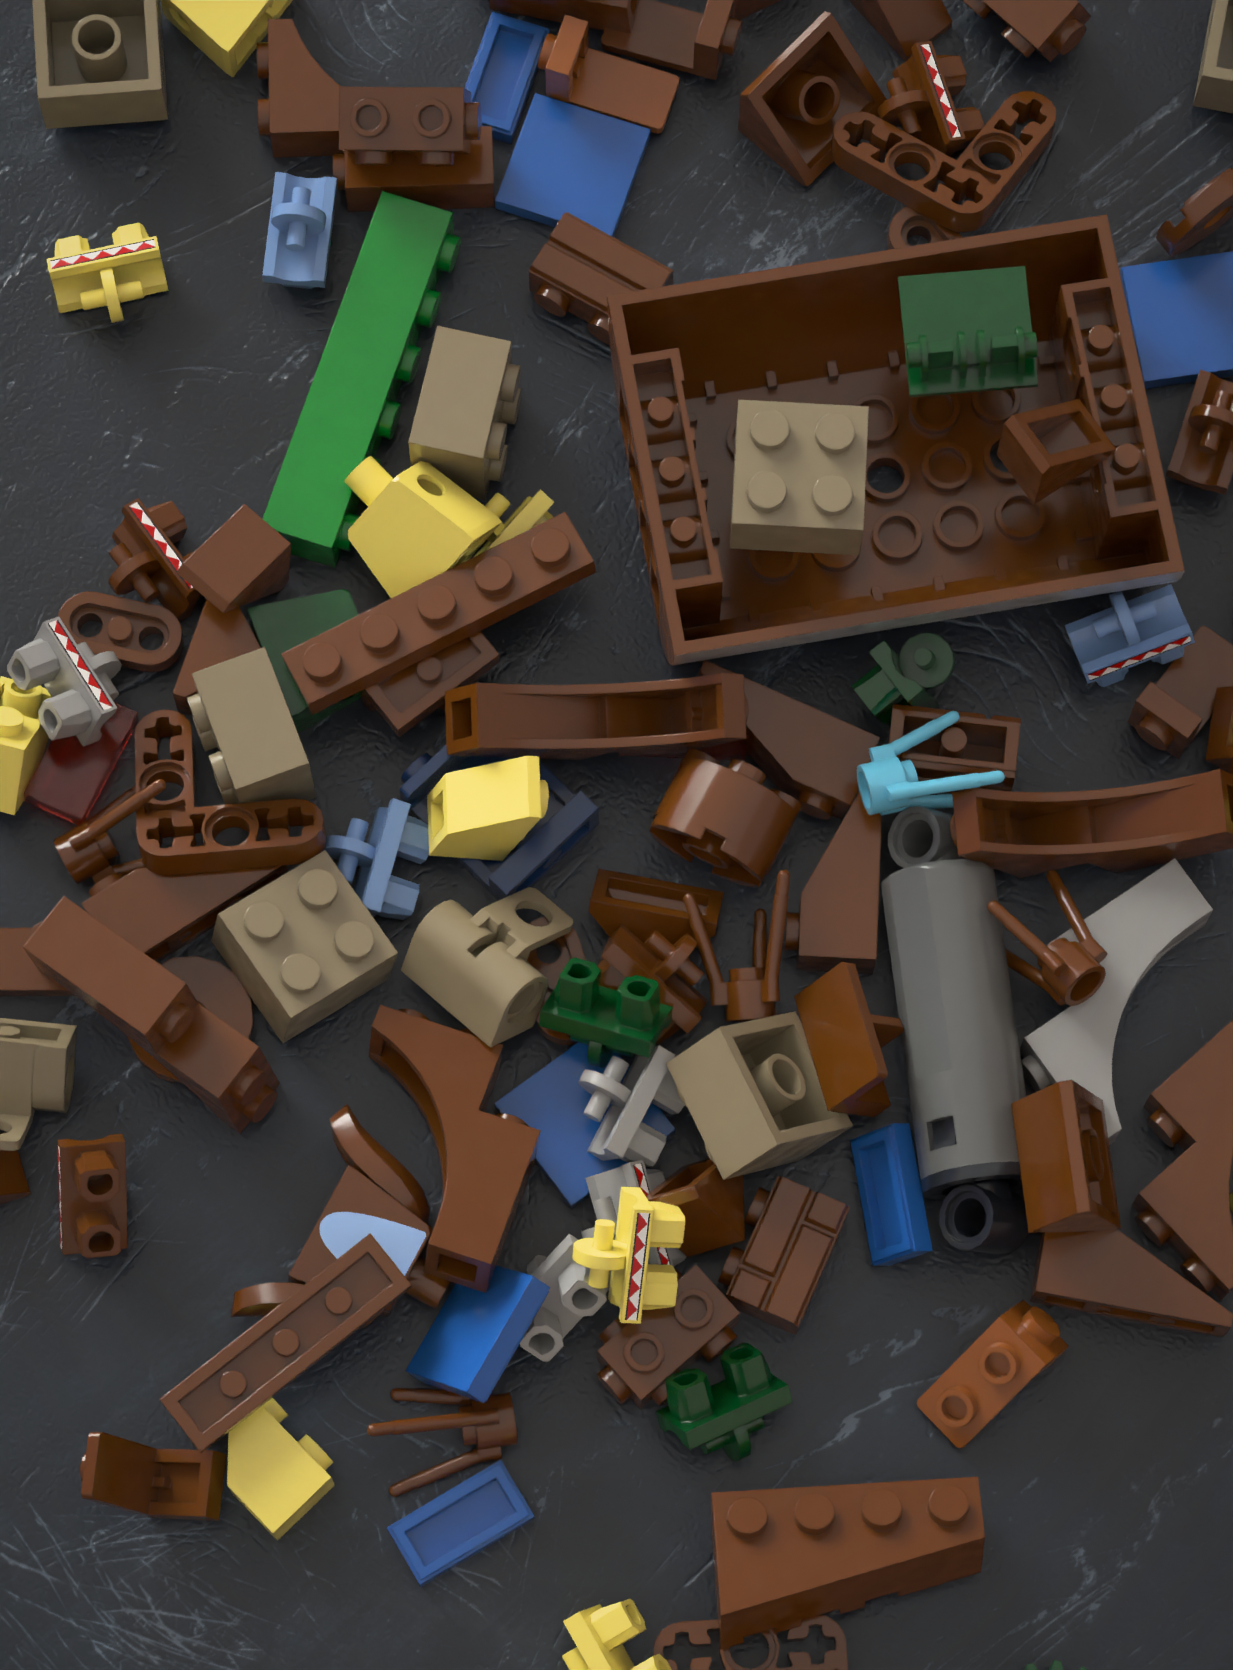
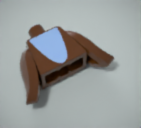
(373, 1198)

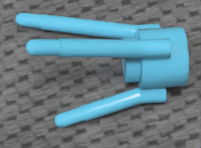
(894, 786)

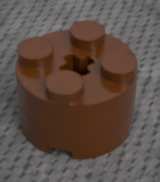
(724, 817)

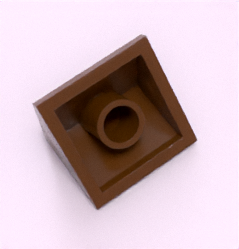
(802, 96)
(1065, 1160)

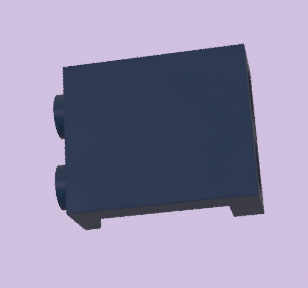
(564, 826)

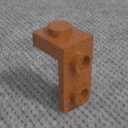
(603, 80)
(992, 1372)

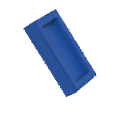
(505, 72)
(891, 1194)
(460, 1523)

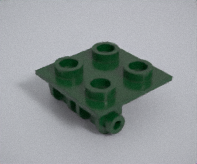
(967, 331)

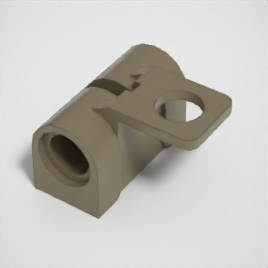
(481, 964)
(34, 1074)

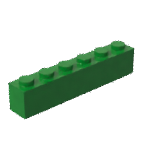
(361, 374)

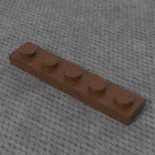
(438, 613)

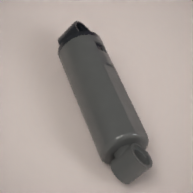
(956, 1032)

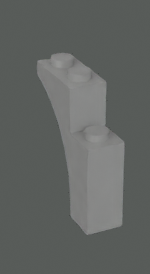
(1135, 934)

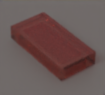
(74, 775)

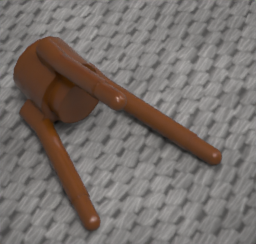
(90, 846)
(1069, 969)
(754, 989)
(480, 1423)

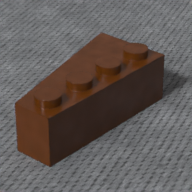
(836, 1546)

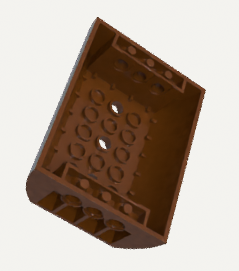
(957, 528)

